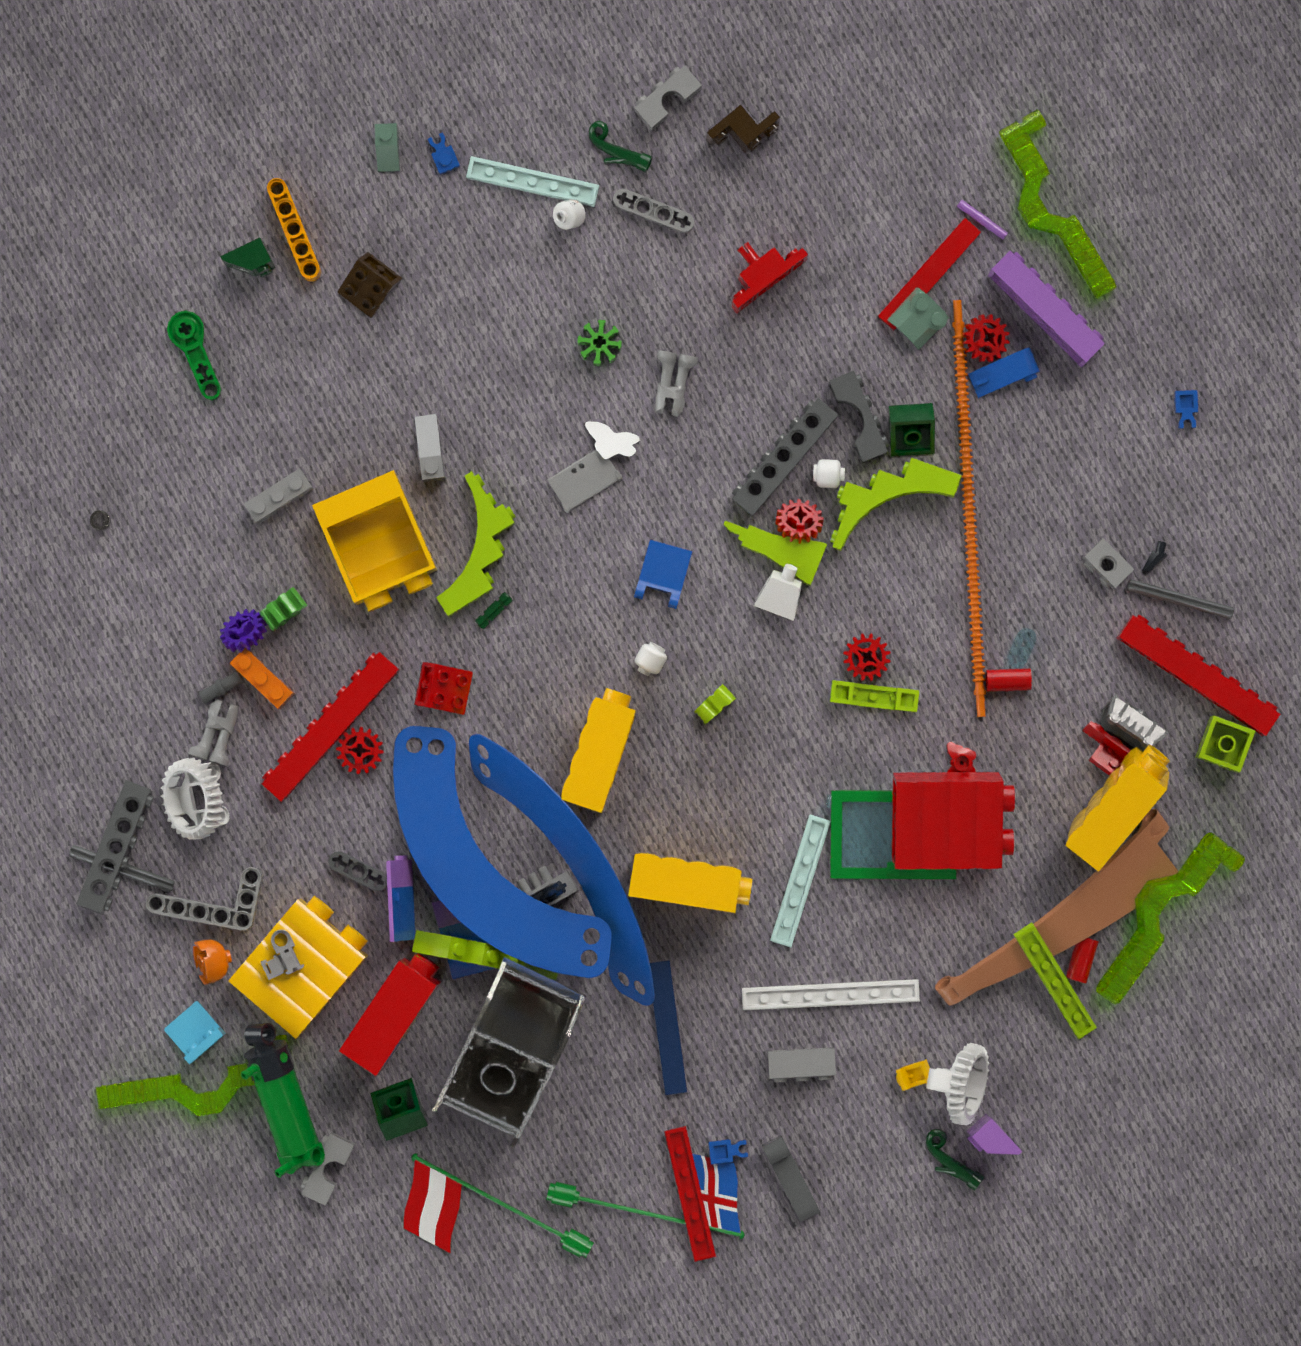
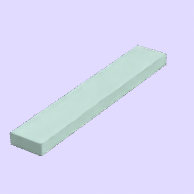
(532, 181)
(800, 880)

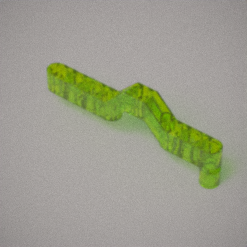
(1037, 216)
(1151, 902)
(172, 1087)

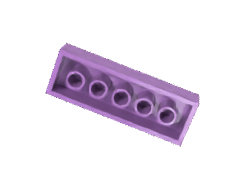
(1045, 308)

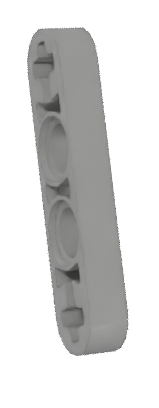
(652, 214)

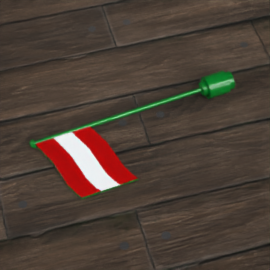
(436, 1204)

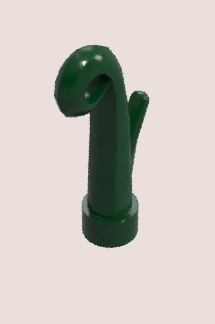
(620, 154)
(952, 1166)

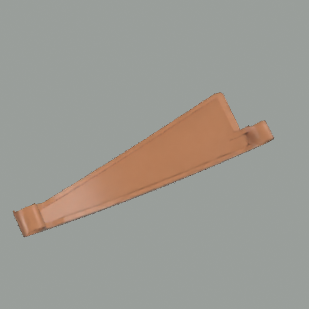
(1084, 912)

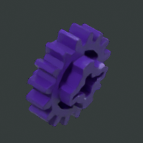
(243, 630)

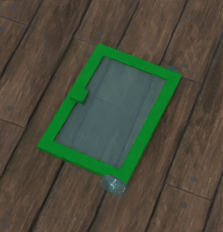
(864, 838)

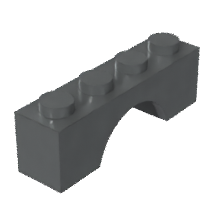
(848, 391)

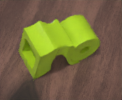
(714, 704)

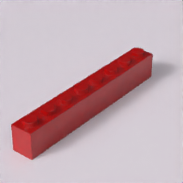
(1198, 675)
(330, 727)

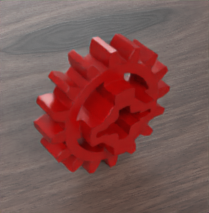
(993, 334)
(799, 521)
(879, 665)
(359, 761)

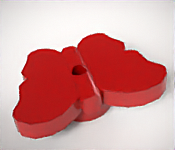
(957, 754)

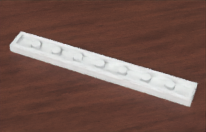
(830, 994)

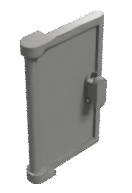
(579, 484)

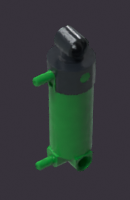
(281, 1099)

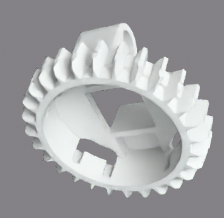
(181, 799)
(962, 1082)

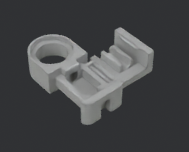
(286, 959)

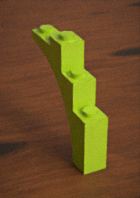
(859, 501)
(491, 521)
(466, 951)

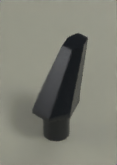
(1155, 557)

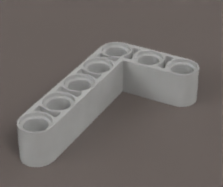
(212, 909)

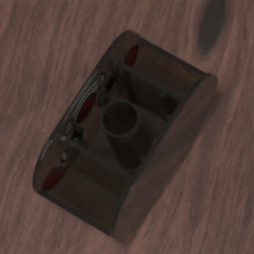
(511, 1048)

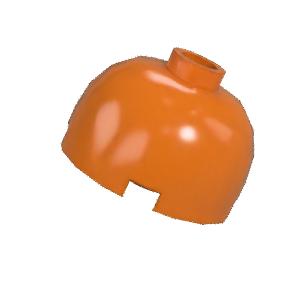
(211, 959)

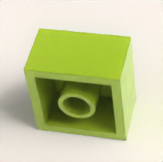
(1225, 744)

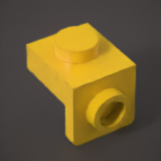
(913, 1074)

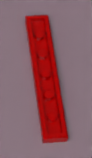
(935, 266)
(690, 1193)

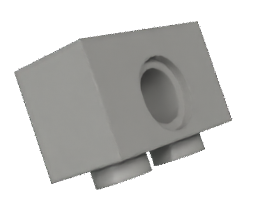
(1120, 566)

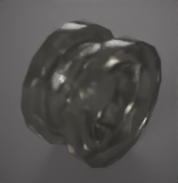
(94, 515)

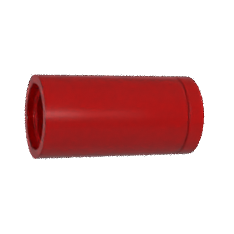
(1008, 680)
(1082, 960)

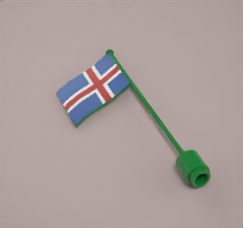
(718, 1191)

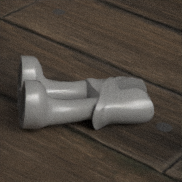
(676, 392)
(216, 723)

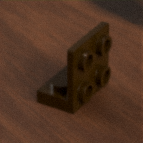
(368, 284)

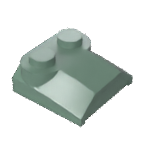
(918, 318)

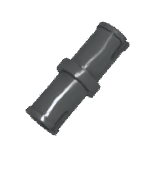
(221, 687)

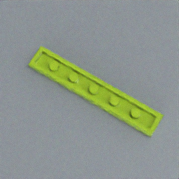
(1055, 980)

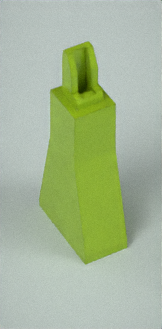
(781, 551)

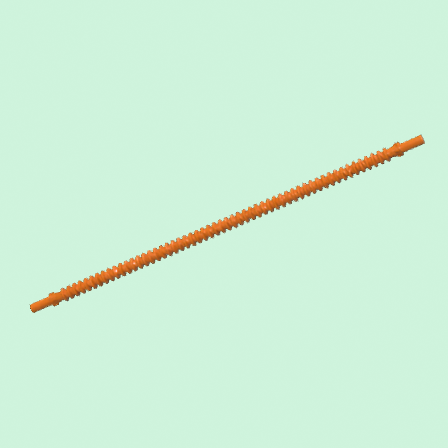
(958, 326)

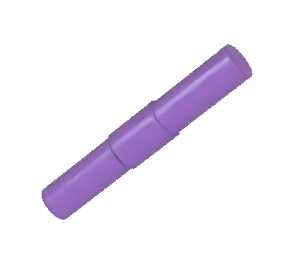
(982, 219)

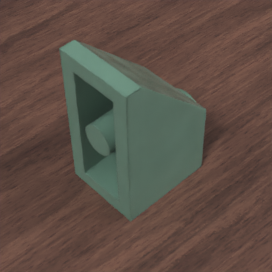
(387, 147)

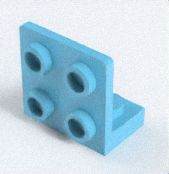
(194, 1031)

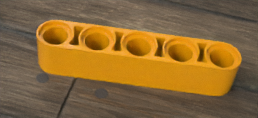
(287, 221)

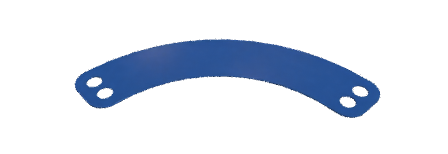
(567, 833)
(468, 881)

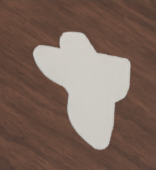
(611, 443)

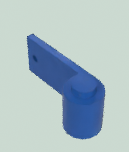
(1005, 372)

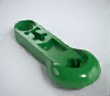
(193, 348)

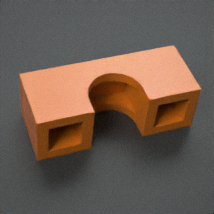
(262, 678)

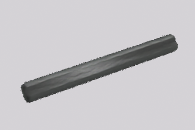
(1180, 599)
(130, 871)

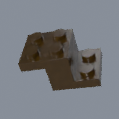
(743, 129)

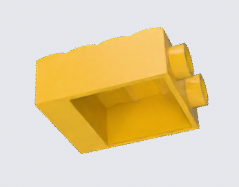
(376, 541)
(599, 751)
(1119, 806)
(689, 882)
(328, 963)

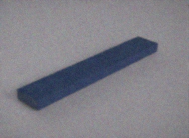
(668, 1029)

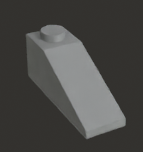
(429, 448)

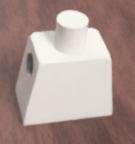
(781, 593)

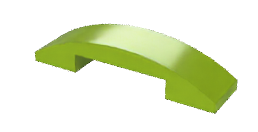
(874, 696)

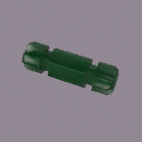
(494, 610)

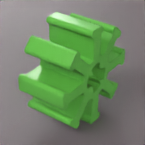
(594, 338)
(283, 609)

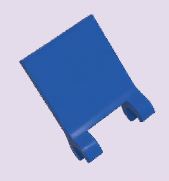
(664, 571)

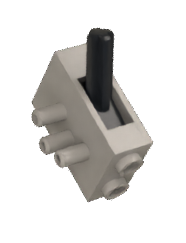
(552, 890)

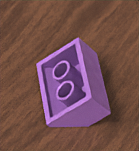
(991, 1138)

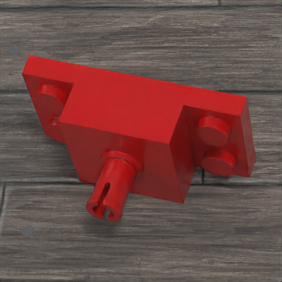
(764, 273)

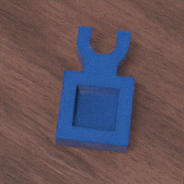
(444, 156)
(1186, 404)
(722, 1150)

